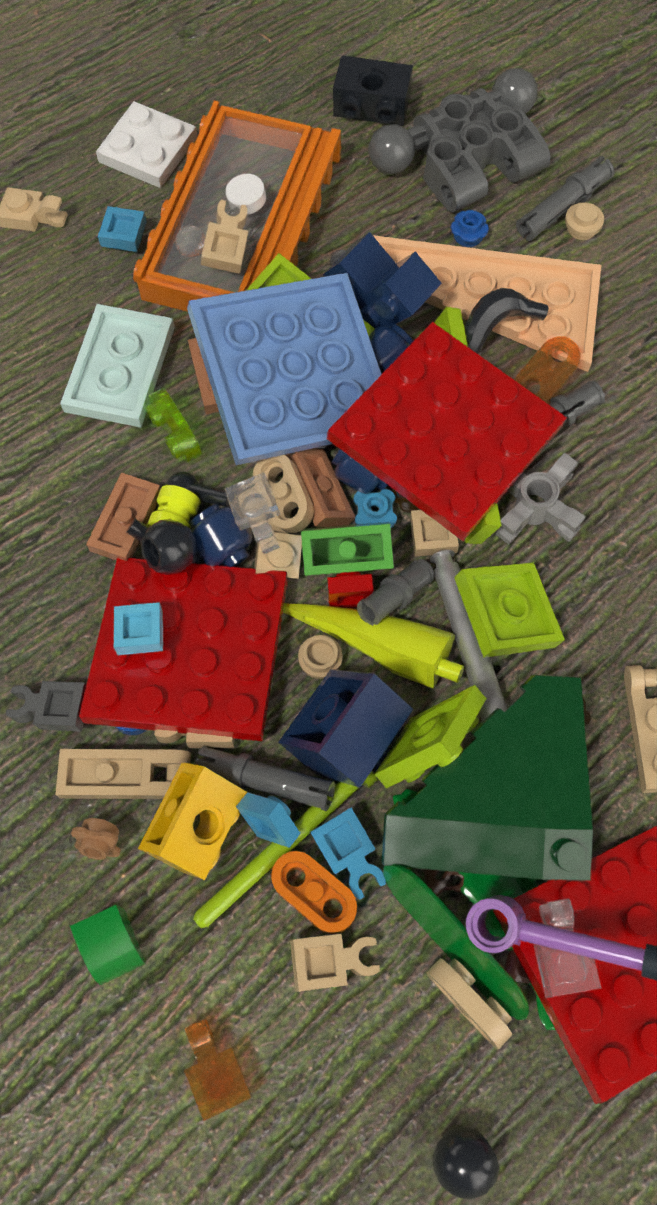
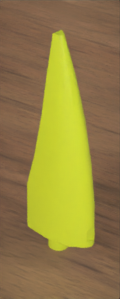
(395, 643)

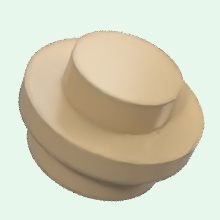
(584, 220)
(320, 655)

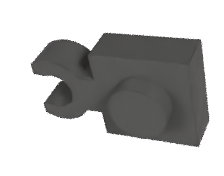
(53, 708)

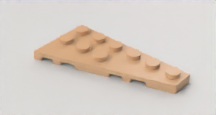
(472, 273)

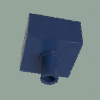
(346, 726)

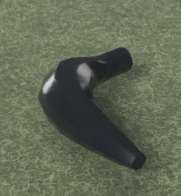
(495, 308)

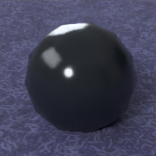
(168, 546)
(465, 1163)

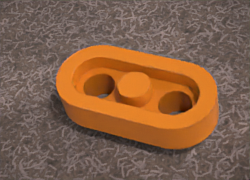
(315, 892)

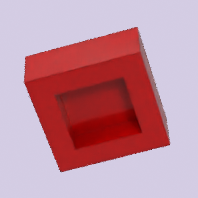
(349, 589)

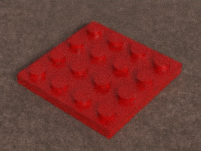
(446, 430)
(214, 656)
(612, 1027)

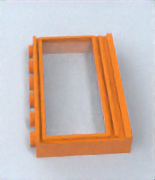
(232, 142)

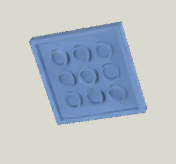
(284, 362)

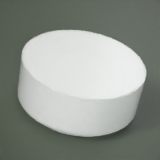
(246, 190)

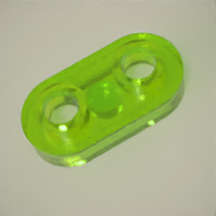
(180, 437)

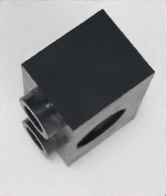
(372, 90)

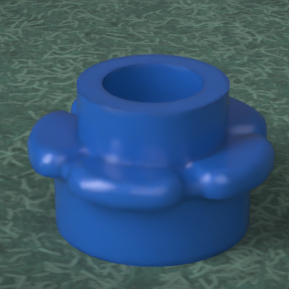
(469, 228)

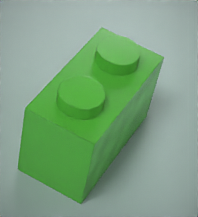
(347, 548)

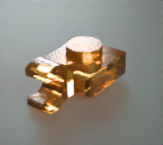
(217, 1077)

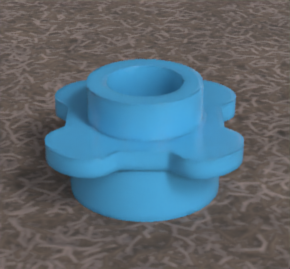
(382, 500)

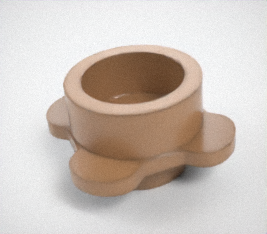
(97, 839)

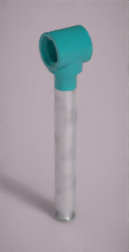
(478, 669)

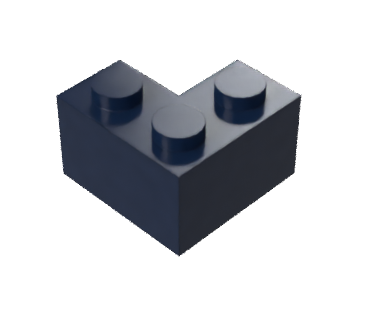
(382, 288)

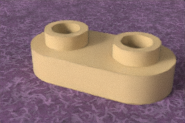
(288, 492)
(486, 1016)

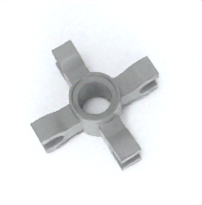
(547, 486)

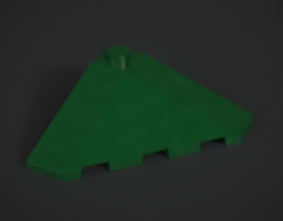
(510, 798)

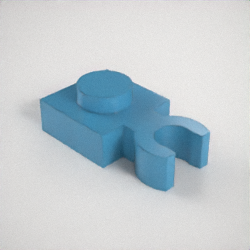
(344, 846)

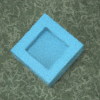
(138, 628)

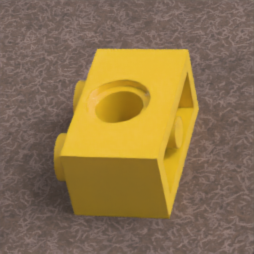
(171, 832)

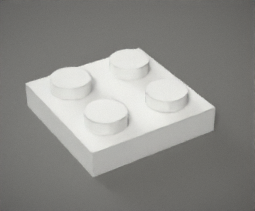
(146, 144)

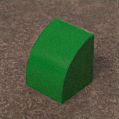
(108, 944)

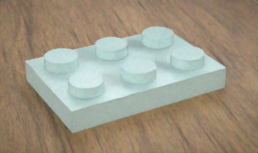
(118, 365)

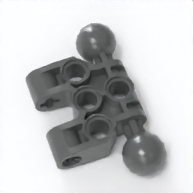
(466, 137)

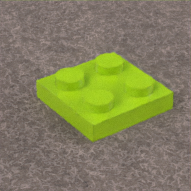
(508, 609)
(432, 738)

